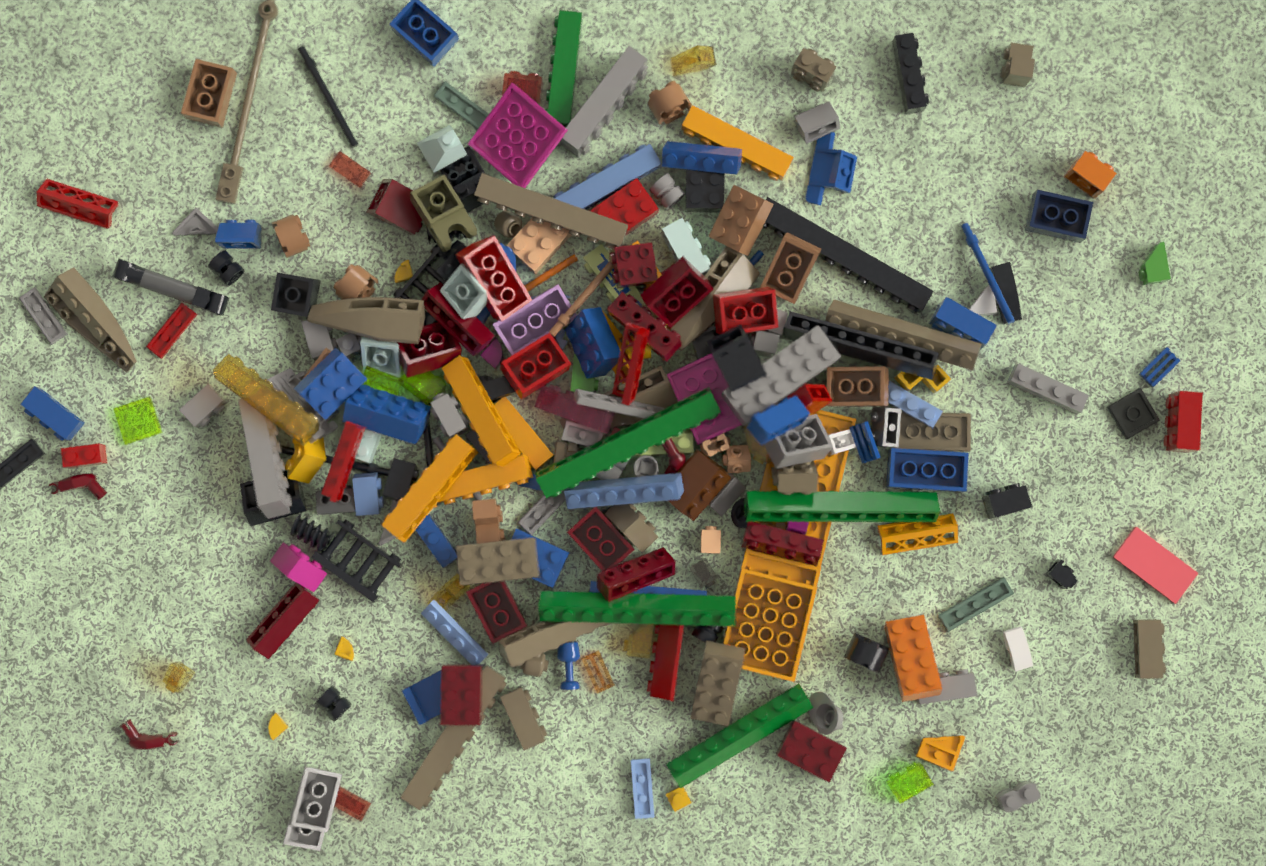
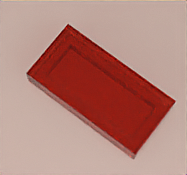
(349, 169)
(351, 803)

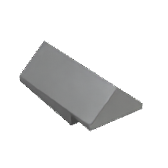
(312, 808)

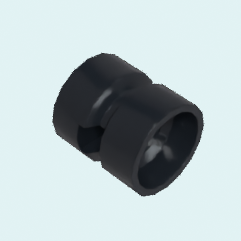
(224, 266)
(707, 633)
(326, 701)

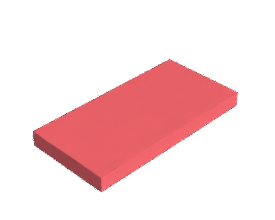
(1155, 565)

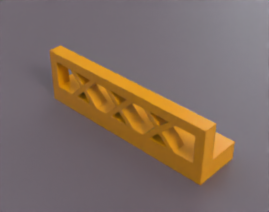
(902, 531)

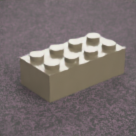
(498, 561)
(717, 683)

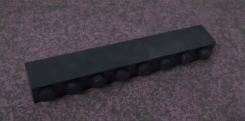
(867, 346)

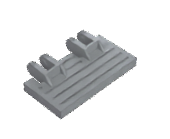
(286, 382)

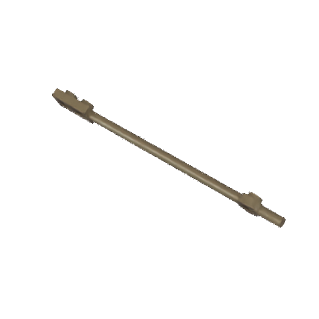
(232, 173)

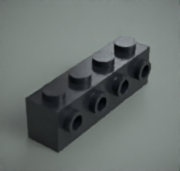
(909, 73)

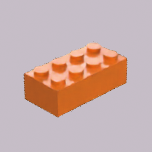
(913, 658)

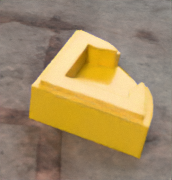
(403, 272)
(345, 649)
(276, 726)

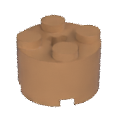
(668, 103)
(290, 235)
(355, 283)

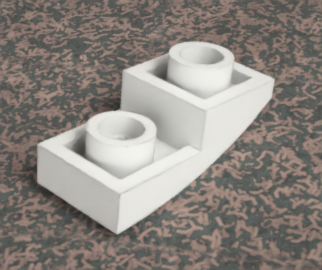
(1018, 648)

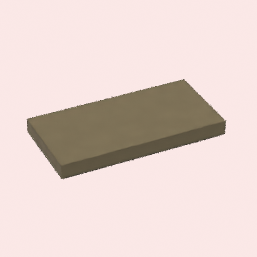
(949, 434)

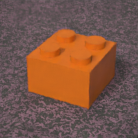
(1090, 174)

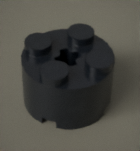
(866, 652)

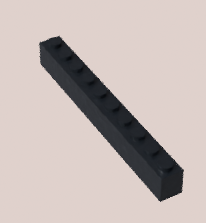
(850, 258)

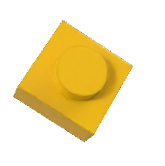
(678, 798)

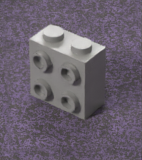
(446, 410)

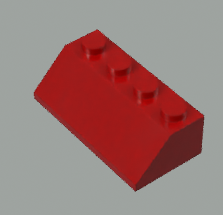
(496, 275)
(666, 661)

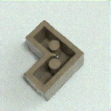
(1018, 65)
(632, 525)

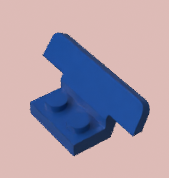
(829, 170)

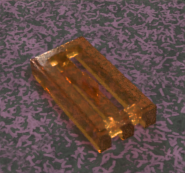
(591, 656)

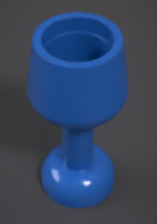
(569, 653)

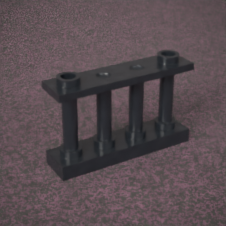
(414, 281)
(356, 579)

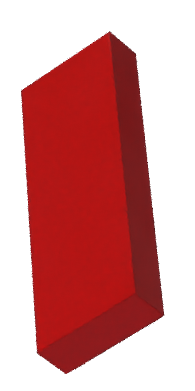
(171, 330)

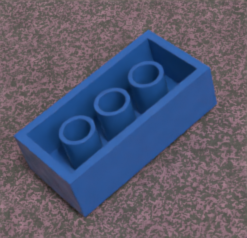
(387, 414)
(927, 470)

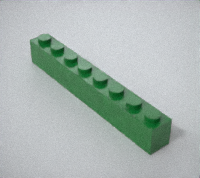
(739, 735)

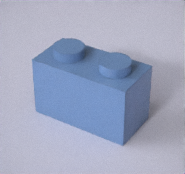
(367, 493)

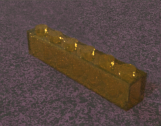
(266, 399)

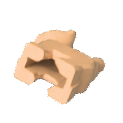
(718, 444)

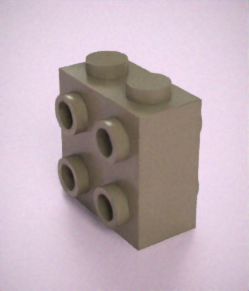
(813, 69)
(796, 478)

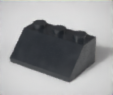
(253, 512)

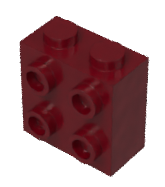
(633, 265)

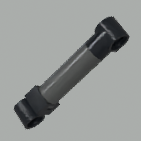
(170, 287)

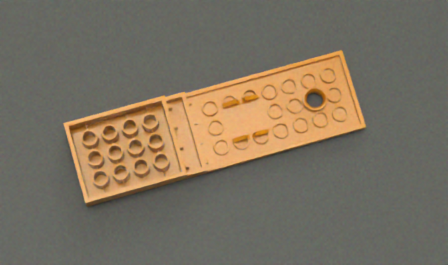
(777, 592)

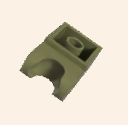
(444, 217)

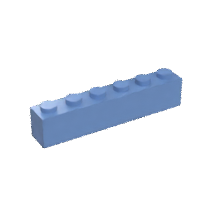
(612, 178)
(625, 491)

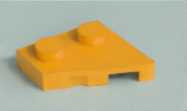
(941, 751)

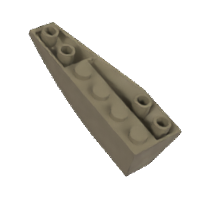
(728, 274)
(90, 317)
(373, 317)
(652, 389)
(540, 638)

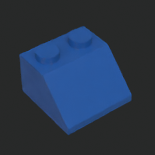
(239, 235)

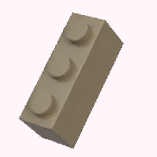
(1149, 648)
(524, 718)

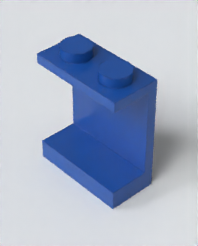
(425, 698)

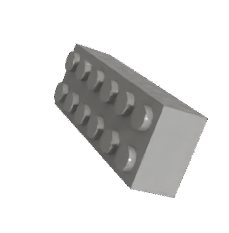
(604, 101)
(784, 375)
(265, 462)

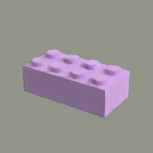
(533, 319)

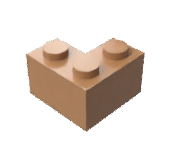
(487, 520)

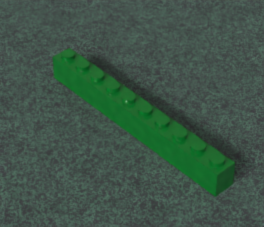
(628, 442)
(841, 506)
(638, 608)

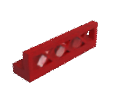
(74, 205)
(635, 363)
(343, 461)

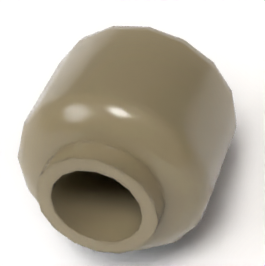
(508, 224)
(535, 666)

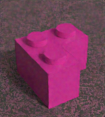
(298, 567)

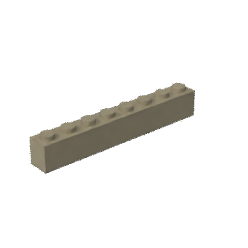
(550, 210)
(950, 347)
(449, 746)

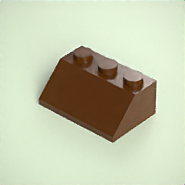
(701, 483)

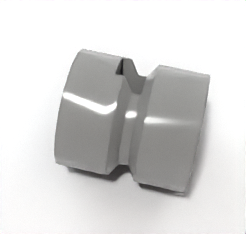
(667, 191)
(645, 466)

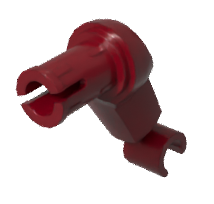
(676, 458)
(81, 481)
(144, 741)

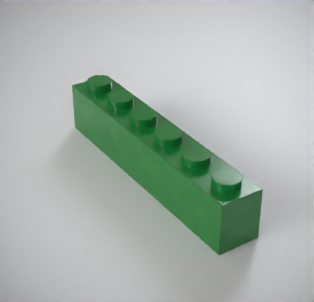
(564, 65)

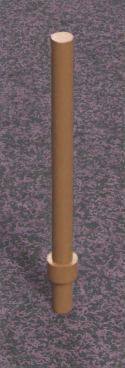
(564, 319)

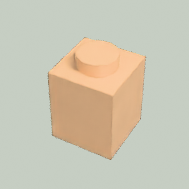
(710, 540)

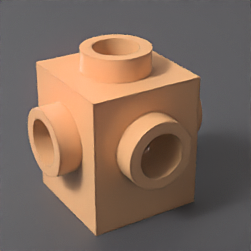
(737, 459)

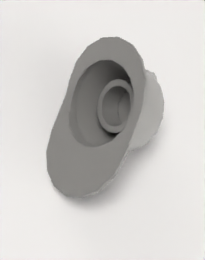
(825, 714)

